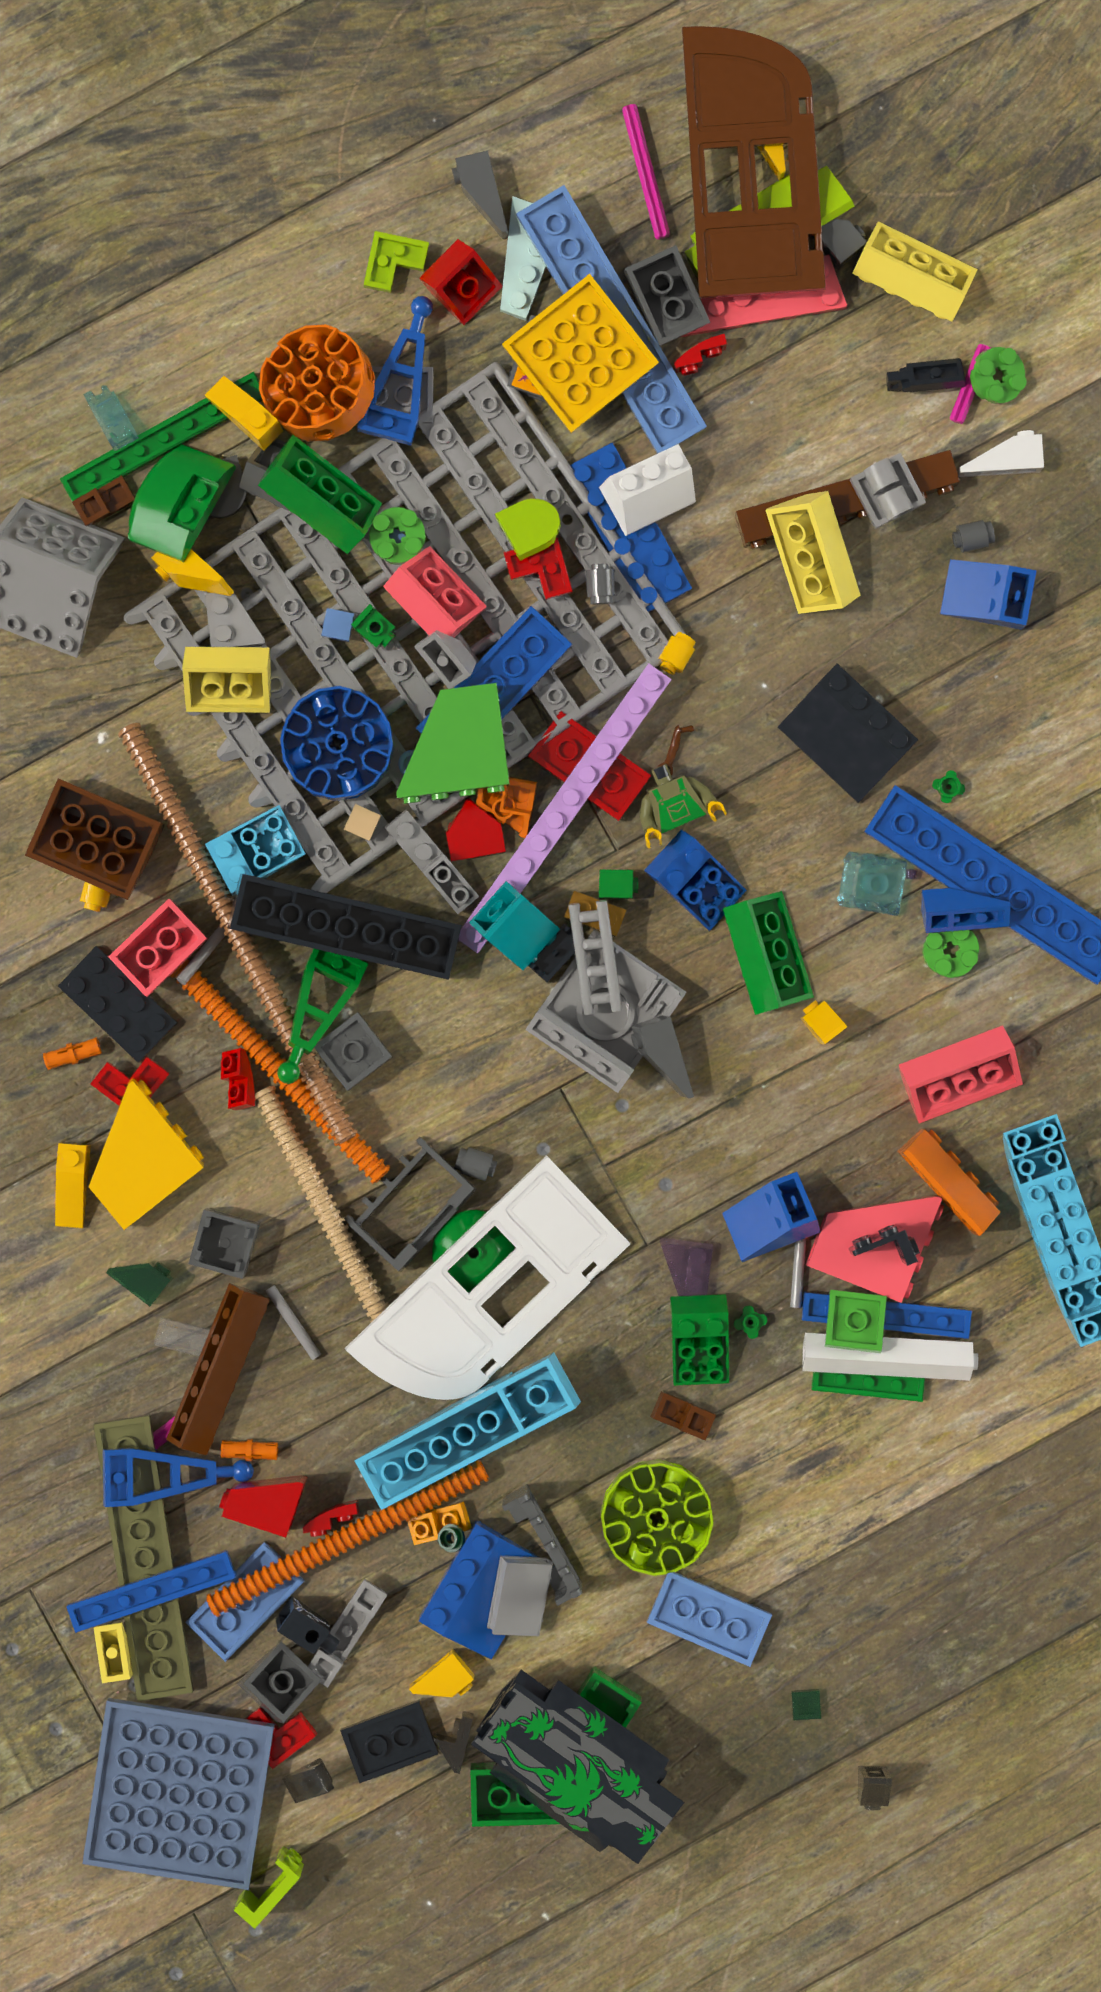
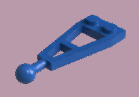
(388, 422)
(119, 1475)

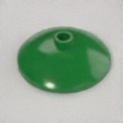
(492, 1249)

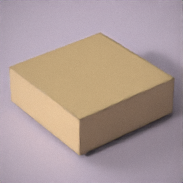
(362, 822)

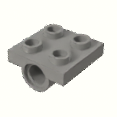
(887, 490)

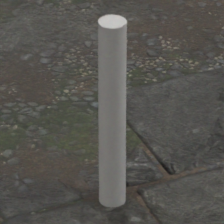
(201, 956)
(798, 1273)
(293, 1322)

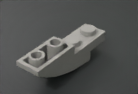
(431, 861)

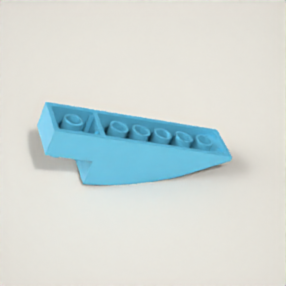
(468, 1430)

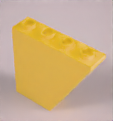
(142, 1157)

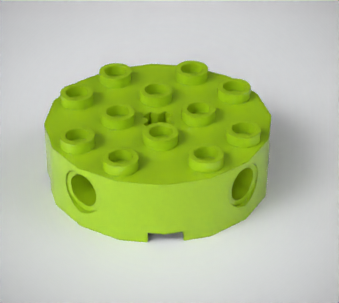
(667, 1543)

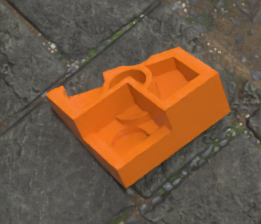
(512, 805)

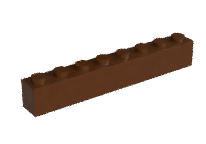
(930, 473)

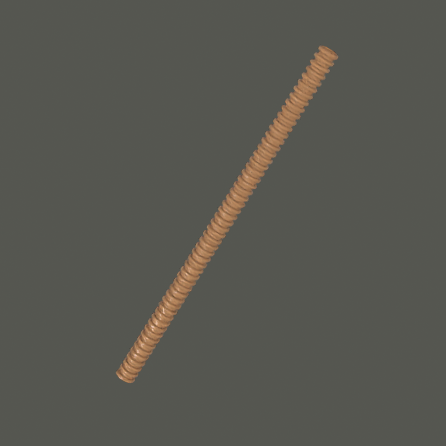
(241, 941)

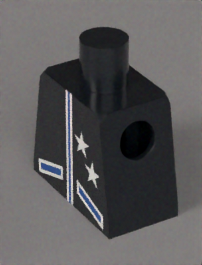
(298, 1619)

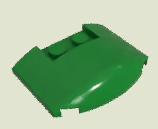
(177, 500)

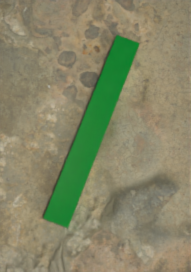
(152, 443)

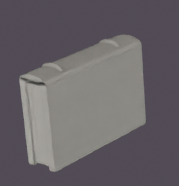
(519, 1595)

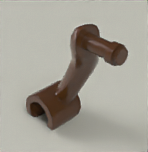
(675, 742)

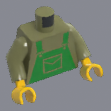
(674, 803)

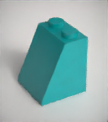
(514, 926)

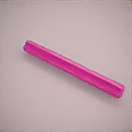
(646, 171)

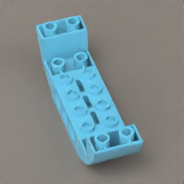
(1058, 1223)

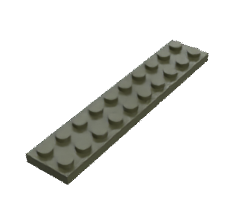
(141, 1550)

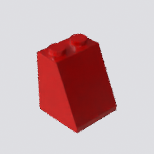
(264, 1503)

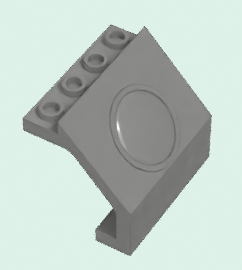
(603, 1040)

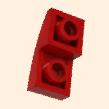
(692, 359)
(237, 1070)
(322, 1521)

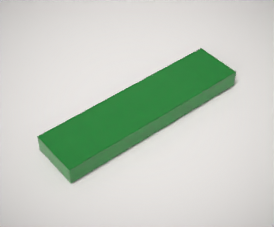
(870, 1385)

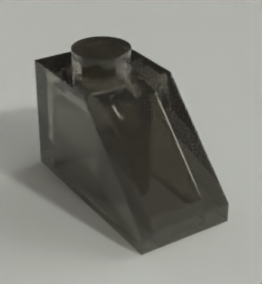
(874, 1787)

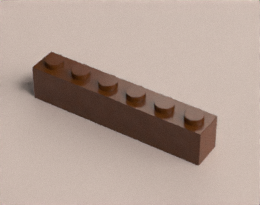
(217, 1369)

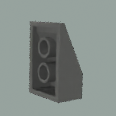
(666, 295)

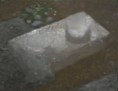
(181, 1336)

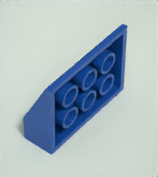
(465, 1593)

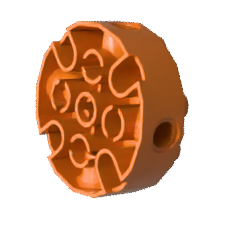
(317, 383)

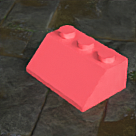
(434, 594)
(158, 947)

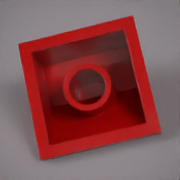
(461, 281)

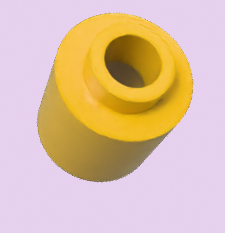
(677, 653)
(94, 897)

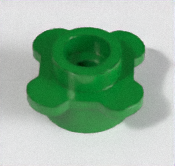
(956, 787)
(758, 1321)

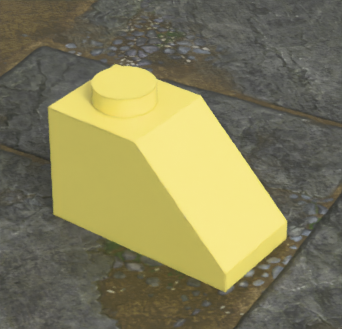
(113, 1652)

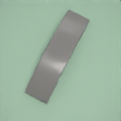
(348, 1630)

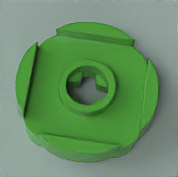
(1013, 375)
(406, 522)
(943, 964)

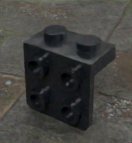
(905, 1245)

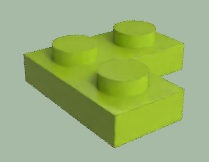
(388, 253)

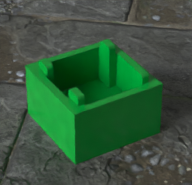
(610, 1696)

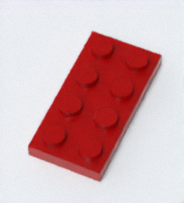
(563, 753)

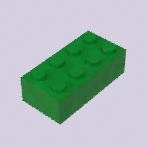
(498, 1804)

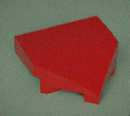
(474, 833)

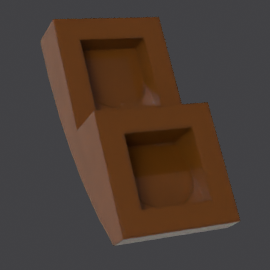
(104, 501)
(683, 1415)

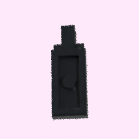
(927, 376)

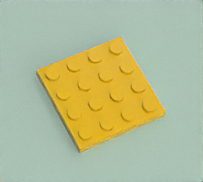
(580, 353)

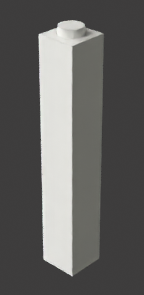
(898, 1358)

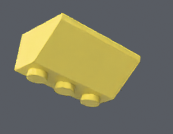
(227, 679)

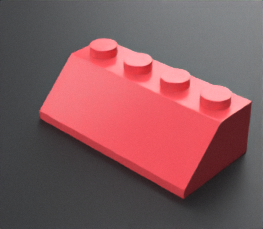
(961, 1074)

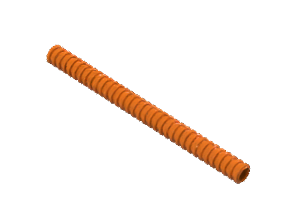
(270, 1062)
(345, 1539)

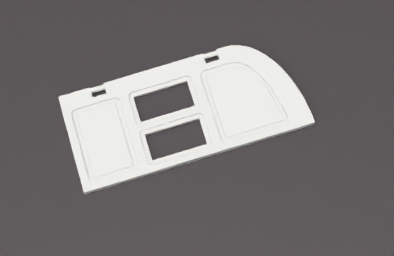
(438, 1332)

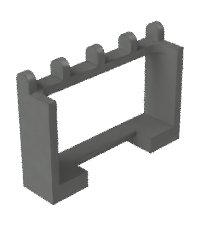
(432, 1228)
(563, 1576)

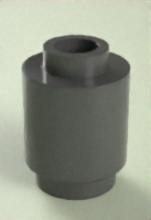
(973, 536)
(600, 584)
(475, 1163)

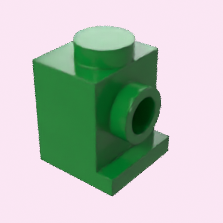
(366, 619)

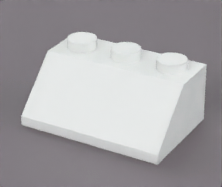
(650, 490)

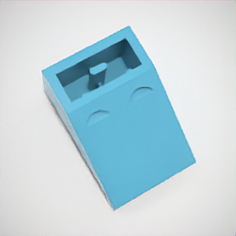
(255, 848)

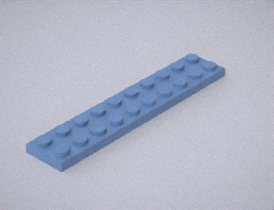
(572, 254)

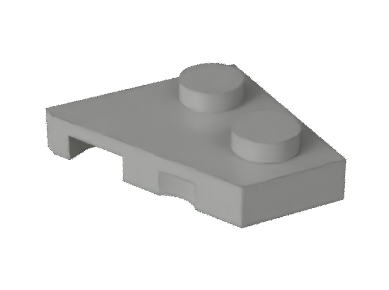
(230, 623)

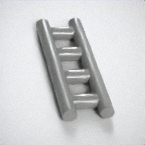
(605, 942)

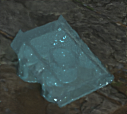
(872, 883)

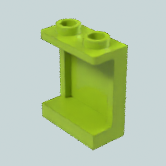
(254, 1909)

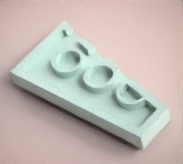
(522, 267)

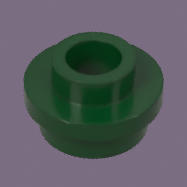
(445, 1541)

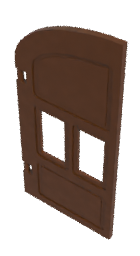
(741, 97)

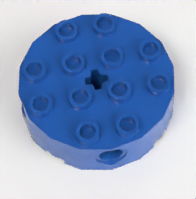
(311, 731)

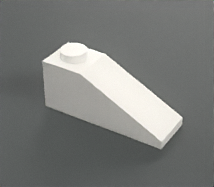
(1014, 456)

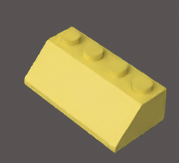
(914, 271)
(813, 553)

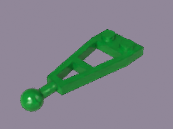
(337, 967)

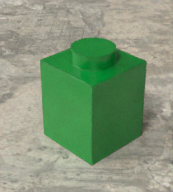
(617, 884)

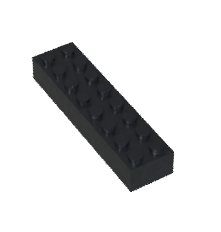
(344, 926)

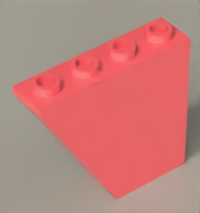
(881, 1267)

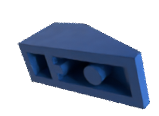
(960, 910)

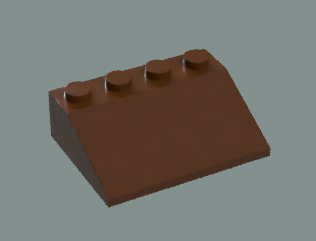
(94, 839)

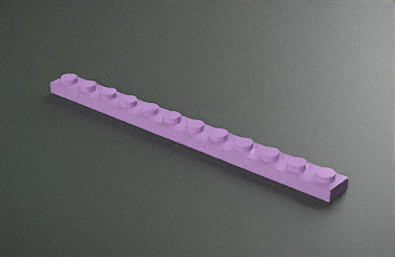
(574, 792)

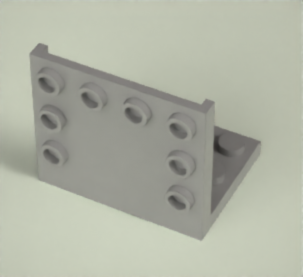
(51, 574)

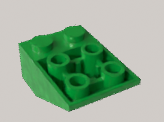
(700, 1339)

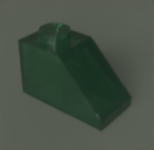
(143, 1279)

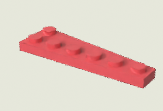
(751, 309)

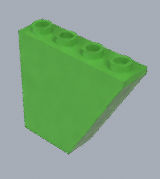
(458, 747)

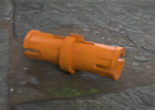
(72, 1053)
(249, 1450)

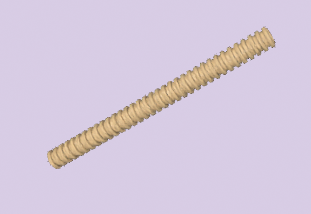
(321, 1202)

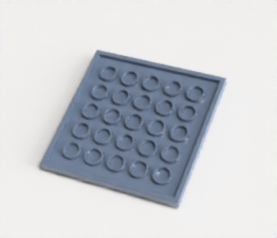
(178, 1793)

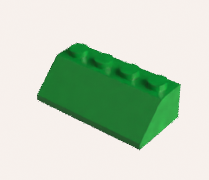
(320, 494)
(768, 952)

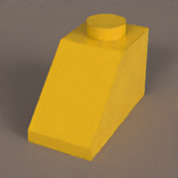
(822, 1021)
(444, 1678)

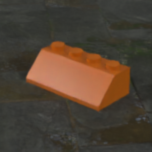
(949, 1181)

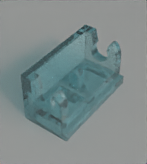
(111, 418)

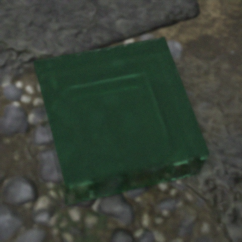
(806, 1704)

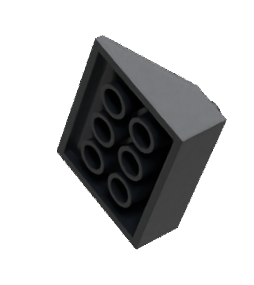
(847, 733)

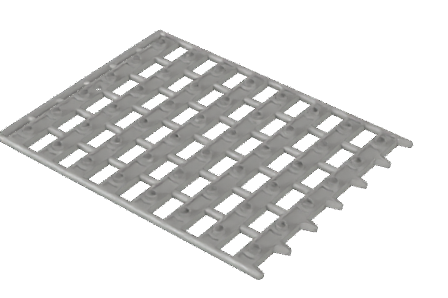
(246, 741)

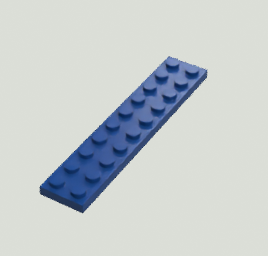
(973, 867)

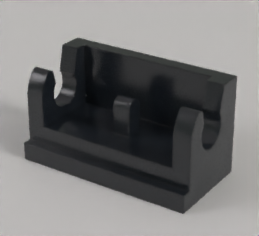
(555, 955)

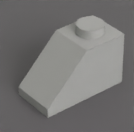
(447, 657)

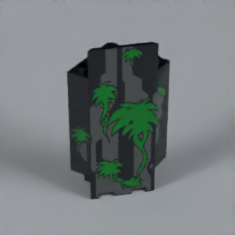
(577, 1765)

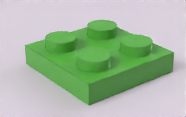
(855, 1321)

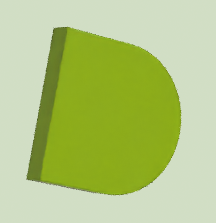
(529, 526)

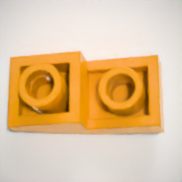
(428, 1525)

